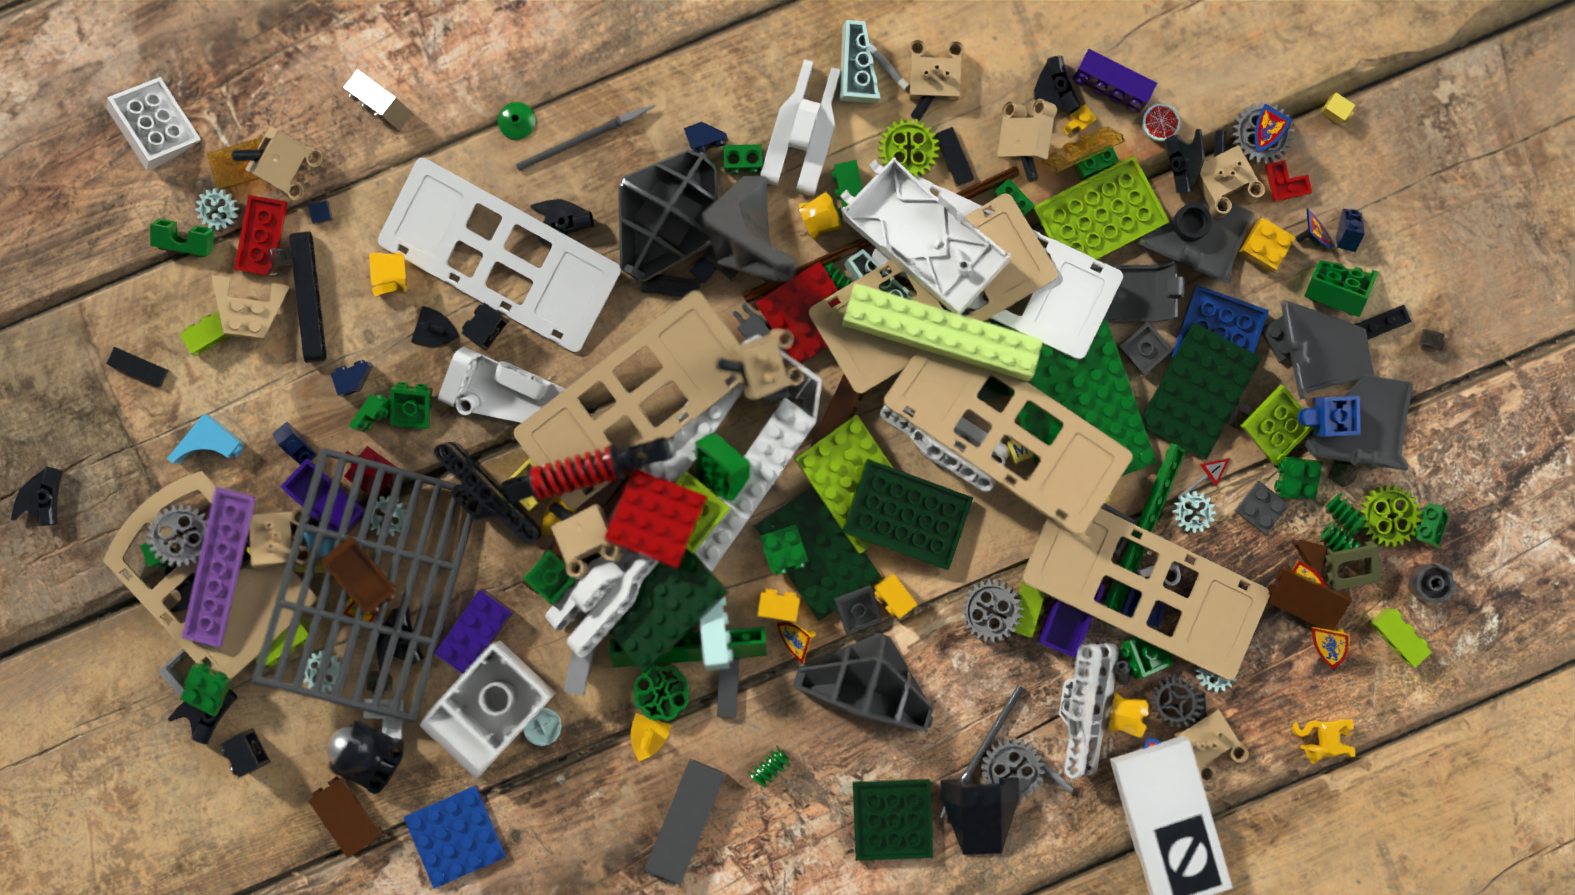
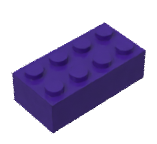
(1114, 81)
(298, 486)
(1066, 626)
(474, 631)

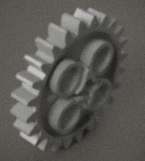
(1242, 136)
(171, 520)
(999, 595)
(1001, 754)

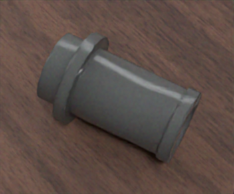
(777, 395)
(1122, 669)

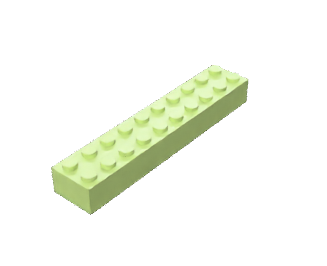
(942, 332)

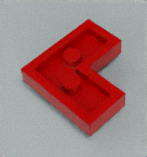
(1284, 187)

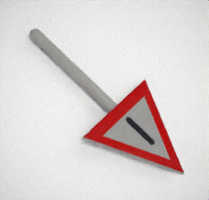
(1213, 470)

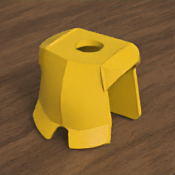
(820, 216)
(388, 273)
(1127, 715)

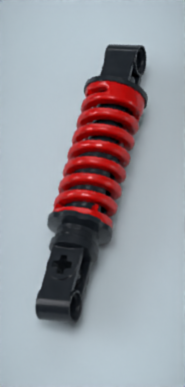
(585, 471)

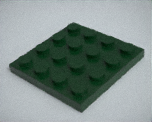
(892, 819)

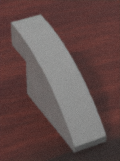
(579, 670)

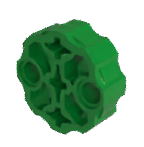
(643, 695)

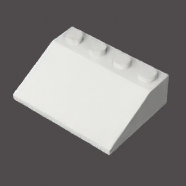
(152, 123)

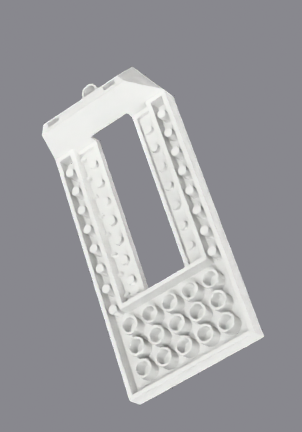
(767, 454)

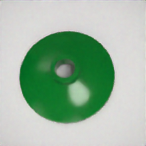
(521, 128)

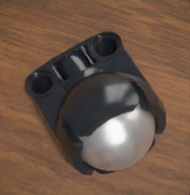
(364, 755)

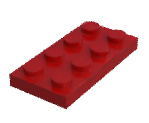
(260, 233)

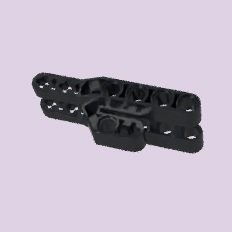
(490, 506)

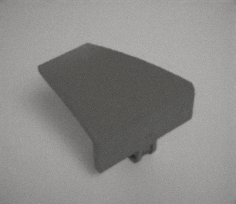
(1210, 254)
(1324, 348)
(1382, 425)

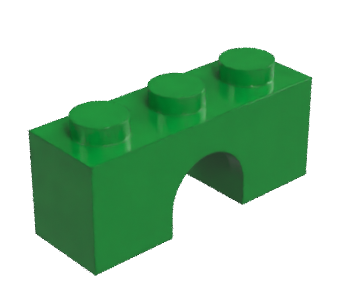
(166, 237)

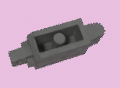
(753, 325)

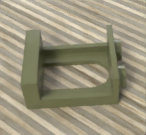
(1372, 566)

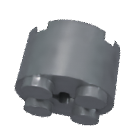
(1442, 581)

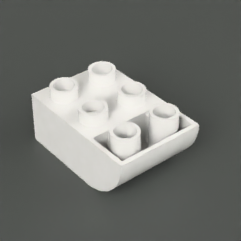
(487, 708)

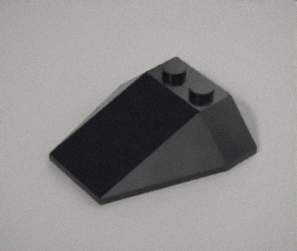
(980, 813)

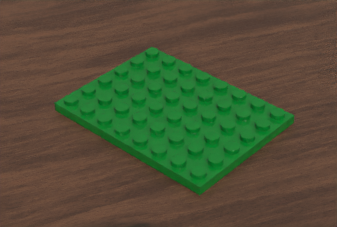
(1094, 391)

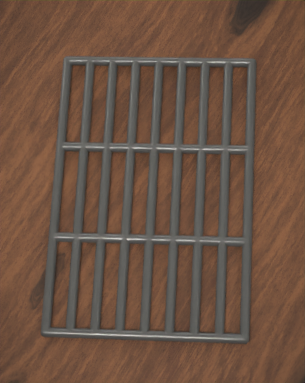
(358, 622)

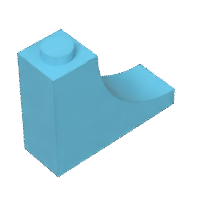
(207, 435)

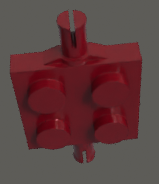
(369, 474)

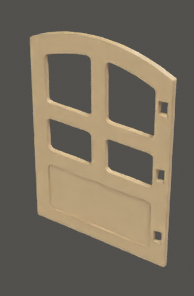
(252, 599)

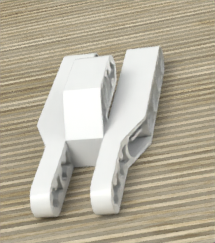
(796, 129)
(946, 457)
(590, 591)
(1079, 706)

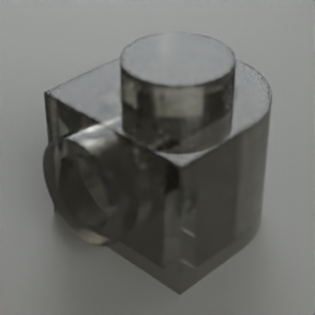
(1431, 340)
(373, 679)

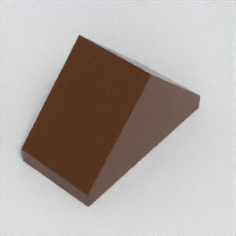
(1311, 553)

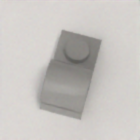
(1174, 568)

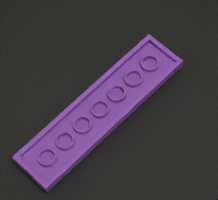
(218, 567)

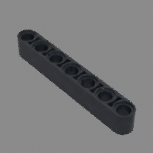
(308, 297)

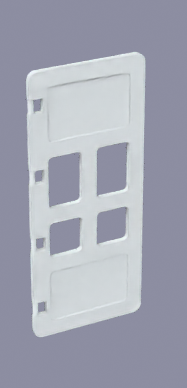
(433, 218)
(1063, 311)

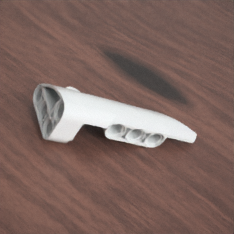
(494, 387)

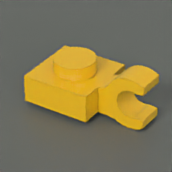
(1080, 119)

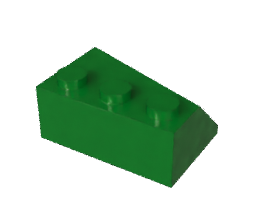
(1341, 287)
(720, 467)

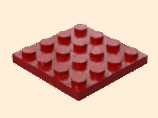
(789, 309)
(655, 518)

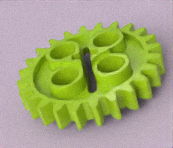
(925, 149)
(1407, 513)

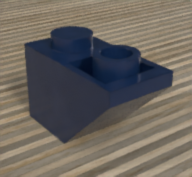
(704, 136)
(1350, 230)
(351, 379)
(293, 443)

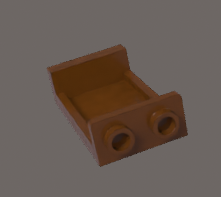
(359, 576)
(1308, 599)
(344, 816)

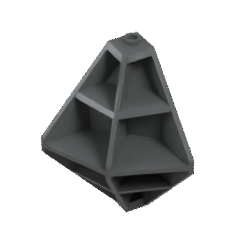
(664, 213)
(741, 233)
(868, 681)

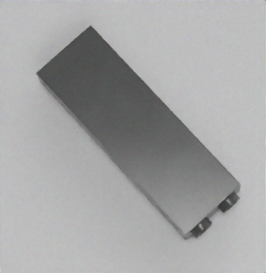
(684, 822)

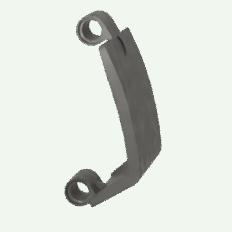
(1145, 293)

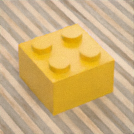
(1266, 245)
(895, 596)
(779, 605)

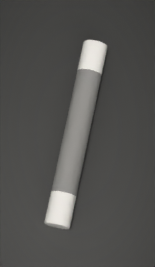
(888, 67)

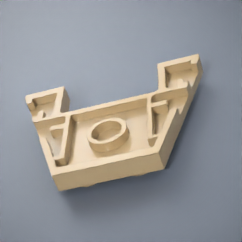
(246, 316)

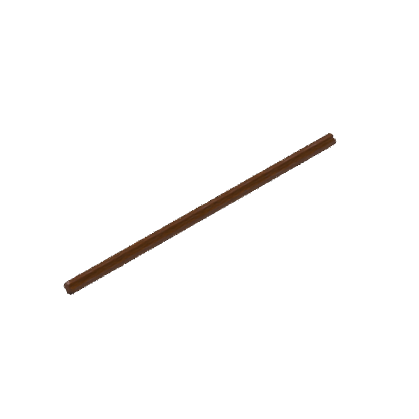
(862, 243)

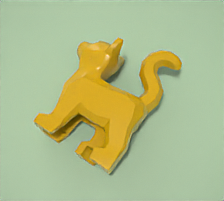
(1329, 739)

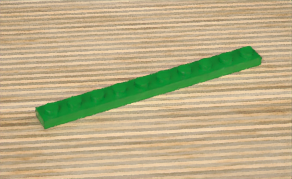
(1147, 521)

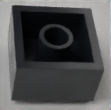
(484, 326)
(245, 753)

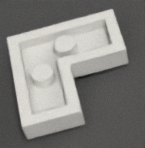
(390, 726)

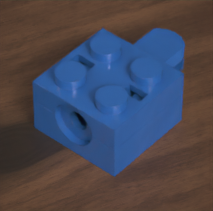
(1332, 416)

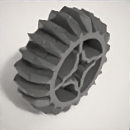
(1181, 708)

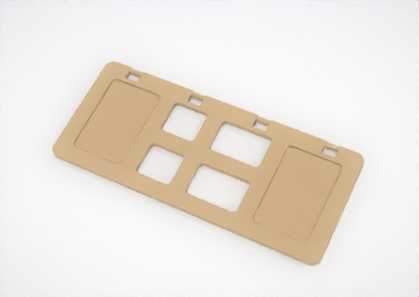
(686, 343)
(873, 359)
(1072, 472)
(1214, 619)

